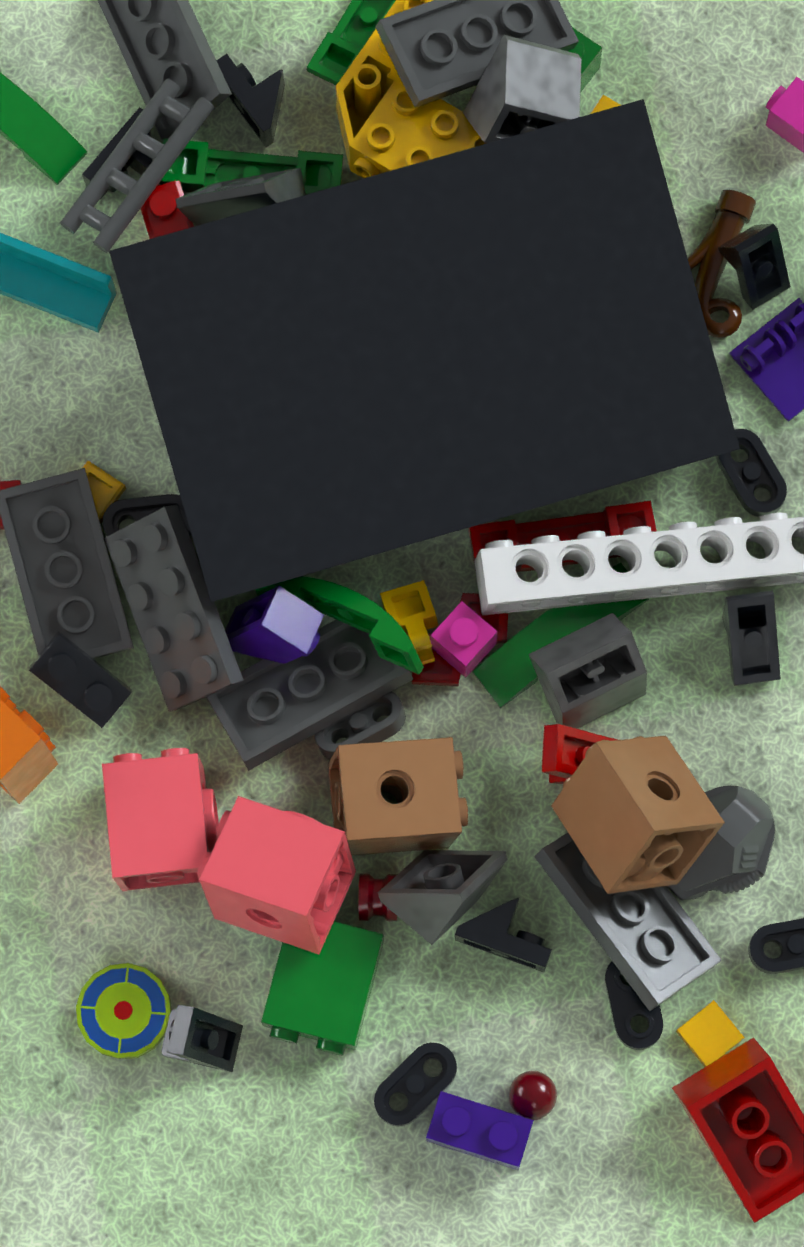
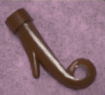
(732, 213)

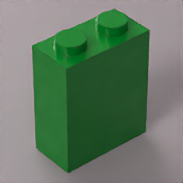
(326, 992)

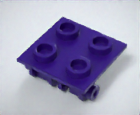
(776, 359)

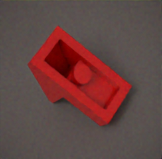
(565, 750)

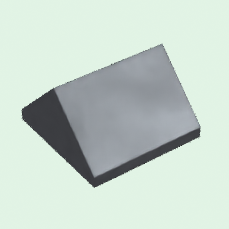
(440, 888)

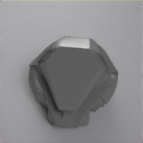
(738, 849)

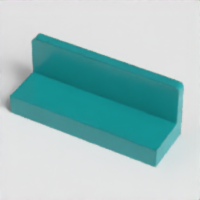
(54, 284)

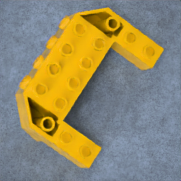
(383, 126)

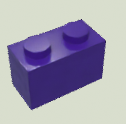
(479, 1130)

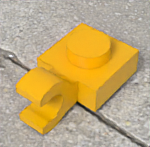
(414, 613)

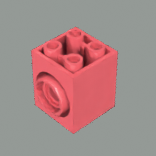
(158, 818)
(277, 874)

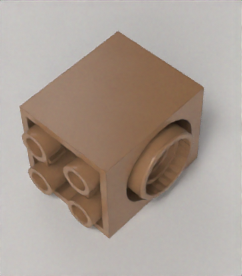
(421, 779)
(636, 813)

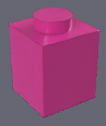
(787, 113)
(463, 639)

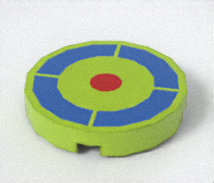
(123, 1011)

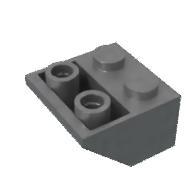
(524, 90)
(590, 672)

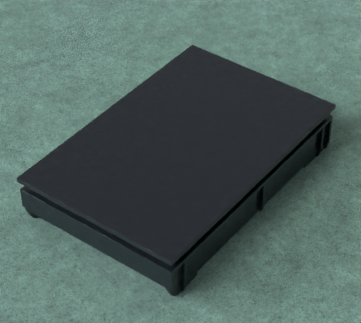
(425, 350)

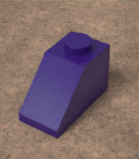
(274, 627)

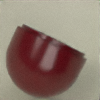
(532, 1095)

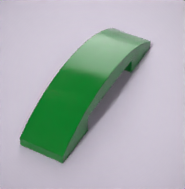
(348, 38)
(37, 133)
(202, 166)
(359, 612)
(510, 669)

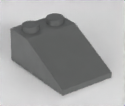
(240, 195)

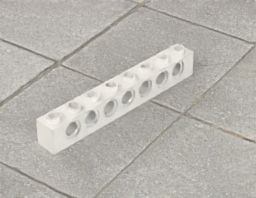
(505, 592)

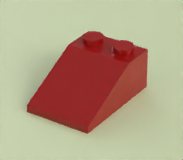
(749, 1126)

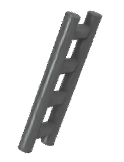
(137, 139)

